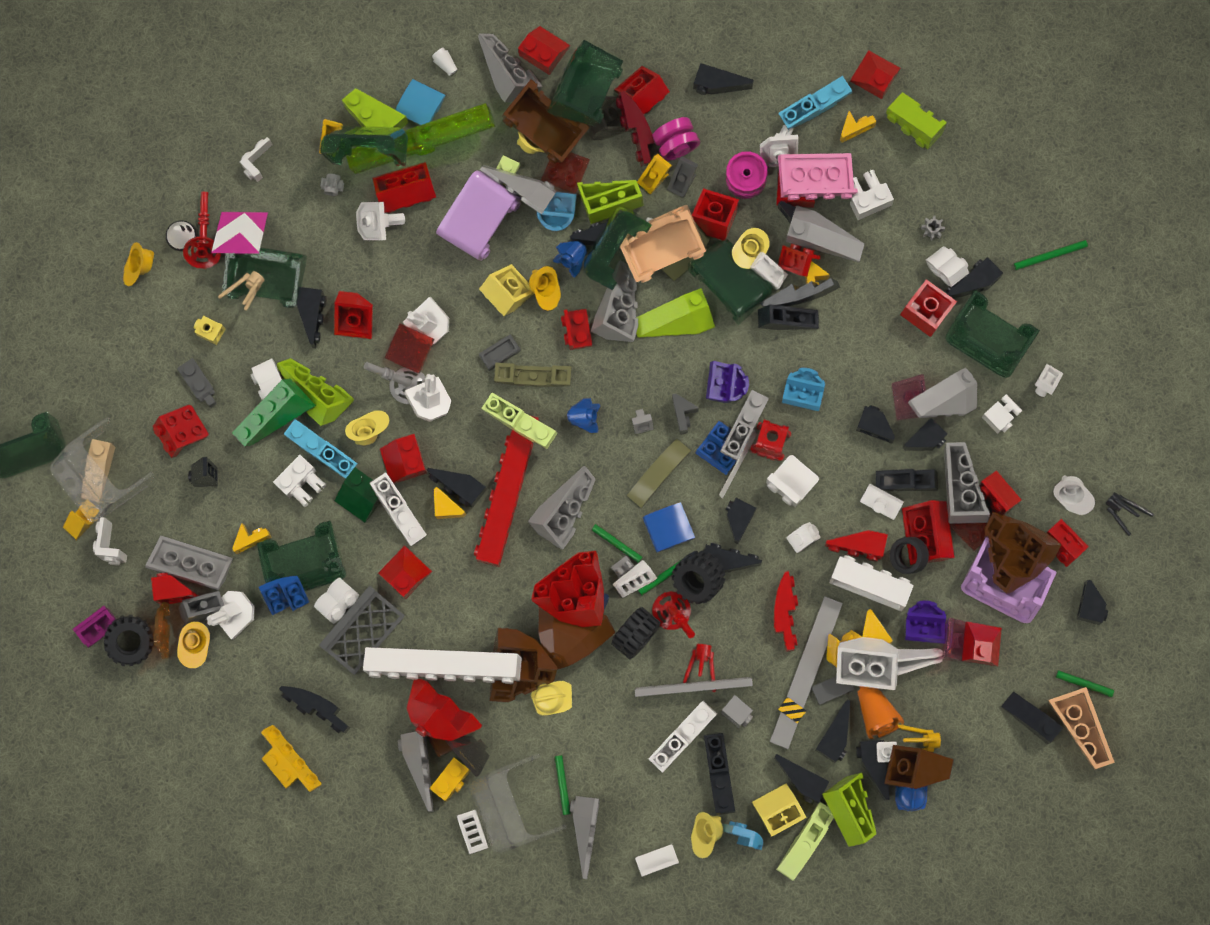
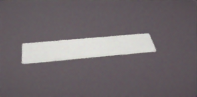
(738, 463)

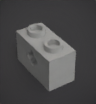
(737, 712)

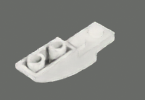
(397, 509)
(682, 736)

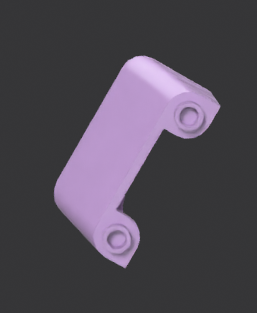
(477, 214)
(1021, 603)

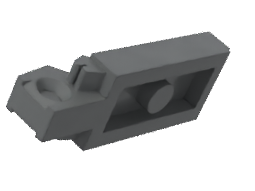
(197, 382)

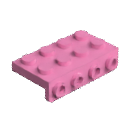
(816, 176)

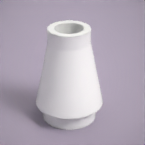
(444, 61)

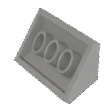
(189, 563)

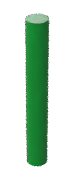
(616, 543)
(660, 578)
(1084, 683)
(562, 785)

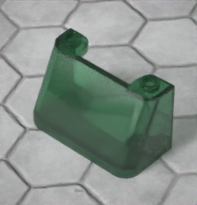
(585, 84)
(388, 140)
(622, 222)
(280, 269)
(735, 287)
(989, 337)
(34, 448)
(312, 559)

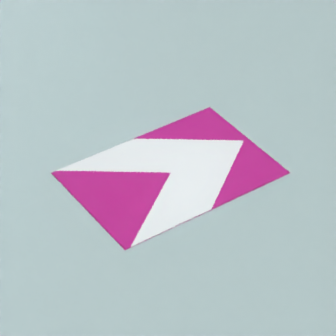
(239, 232)

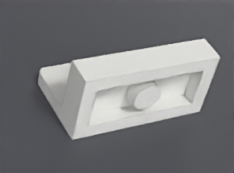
(657, 860)

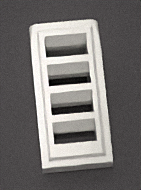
(644, 574)
(473, 813)

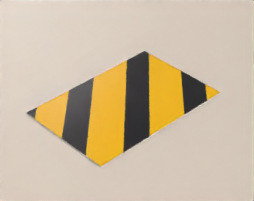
(792, 710)

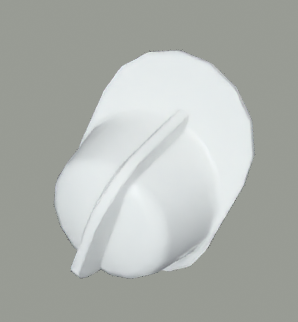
(1074, 495)

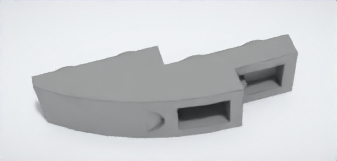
(744, 425)

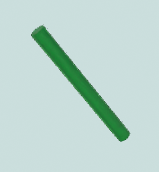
(1050, 255)

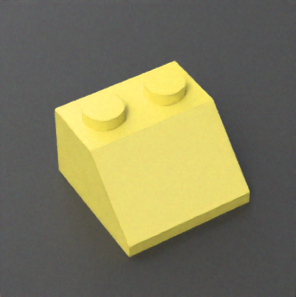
(506, 289)

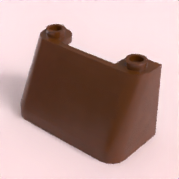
(548, 132)

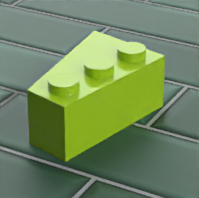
(372, 112)
(915, 121)
(603, 198)
(850, 810)

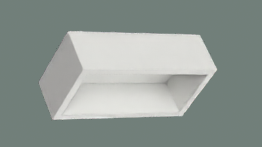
(871, 583)

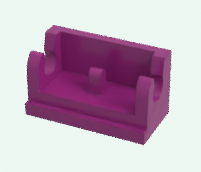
(94, 626)

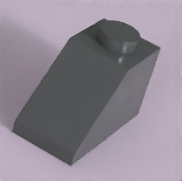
(200, 607)

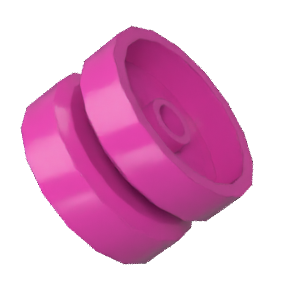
(676, 138)
(749, 164)

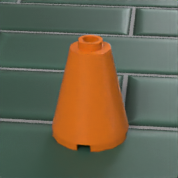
(878, 713)

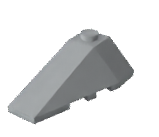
(505, 70)
(532, 191)
(820, 234)
(617, 310)
(949, 397)
(558, 513)
(416, 756)
(585, 818)

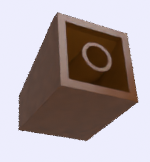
(916, 767)

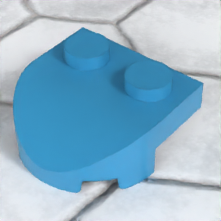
(559, 211)
(804, 389)
(746, 837)

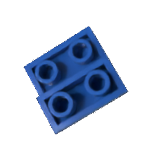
(711, 448)
(668, 527)
(284, 593)

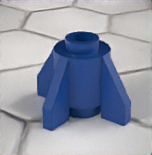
(571, 256)
(584, 415)

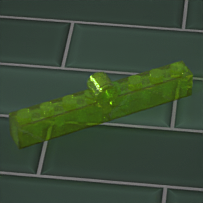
(426, 137)

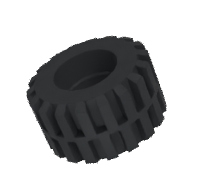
(707, 568)
(635, 633)
(128, 657)

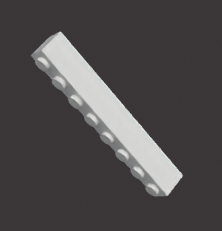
(442, 664)

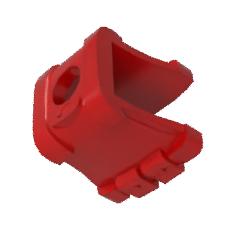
(770, 449)

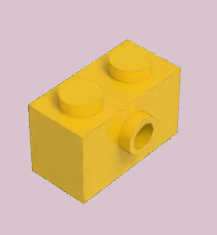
(450, 779)

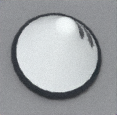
(179, 233)

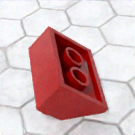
(404, 187)
(930, 524)

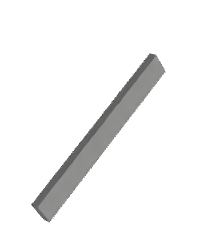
(807, 668)

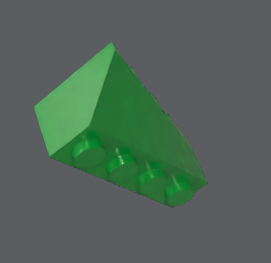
(273, 412)

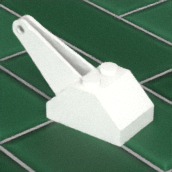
(877, 663)

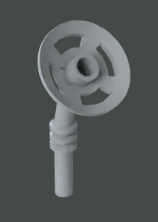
(399, 377)

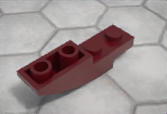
(634, 120)

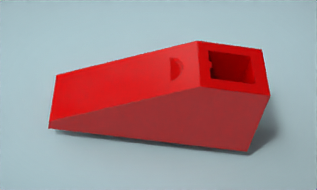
(864, 543)

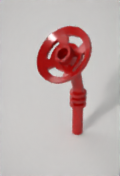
(202, 245)
(680, 616)

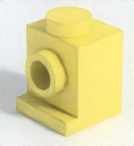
(213, 334)

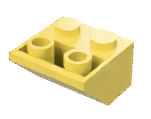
(779, 810)

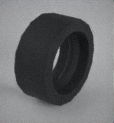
(922, 555)

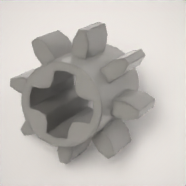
(332, 184)
(928, 230)

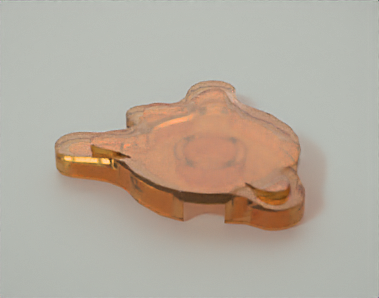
(162, 630)

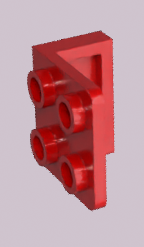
(179, 429)

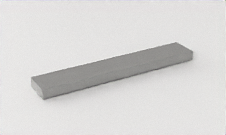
(693, 686)

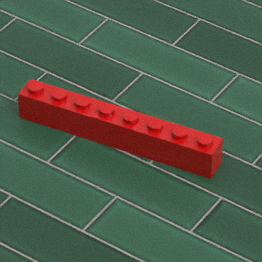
(504, 499)

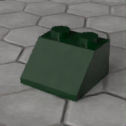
(357, 495)

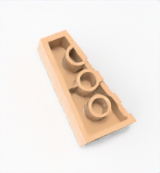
(1082, 723)

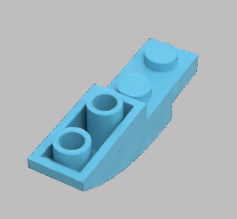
(815, 104)
(320, 449)

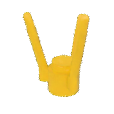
(930, 740)

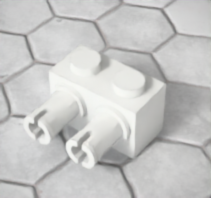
(873, 200)
(295, 477)

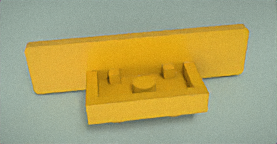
(286, 762)

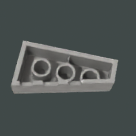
(964, 494)

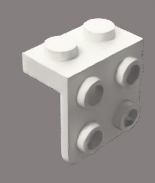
(792, 481)
(101, 546)

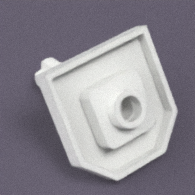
(780, 144)
(373, 220)
(429, 320)
(429, 399)
(234, 615)

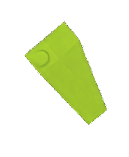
(678, 317)
(329, 401)

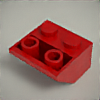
(999, 493)

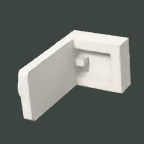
(249, 157)

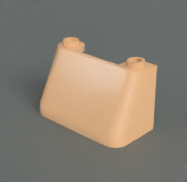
(667, 241)

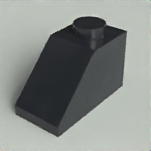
(875, 424)
(926, 438)
(739, 517)
(1092, 605)

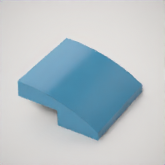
(420, 102)

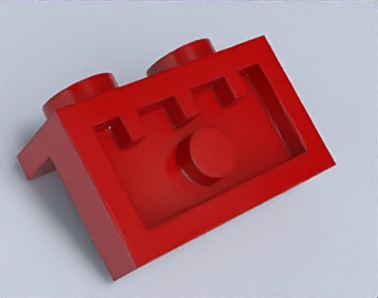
(796, 260)
(578, 329)
(1071, 544)

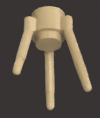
(253, 282)

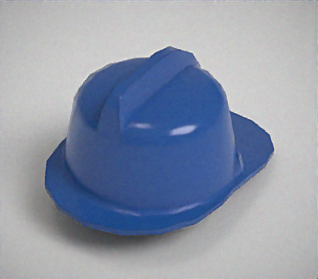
(911, 799)

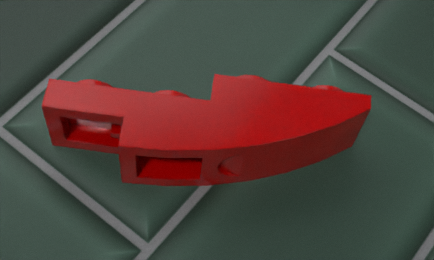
(785, 603)

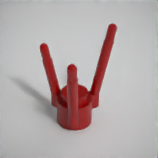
(703, 653)

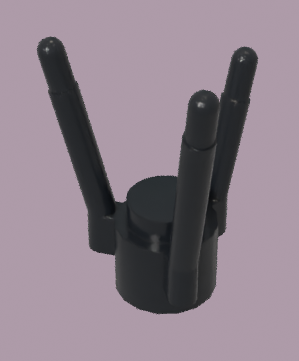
(1117, 502)

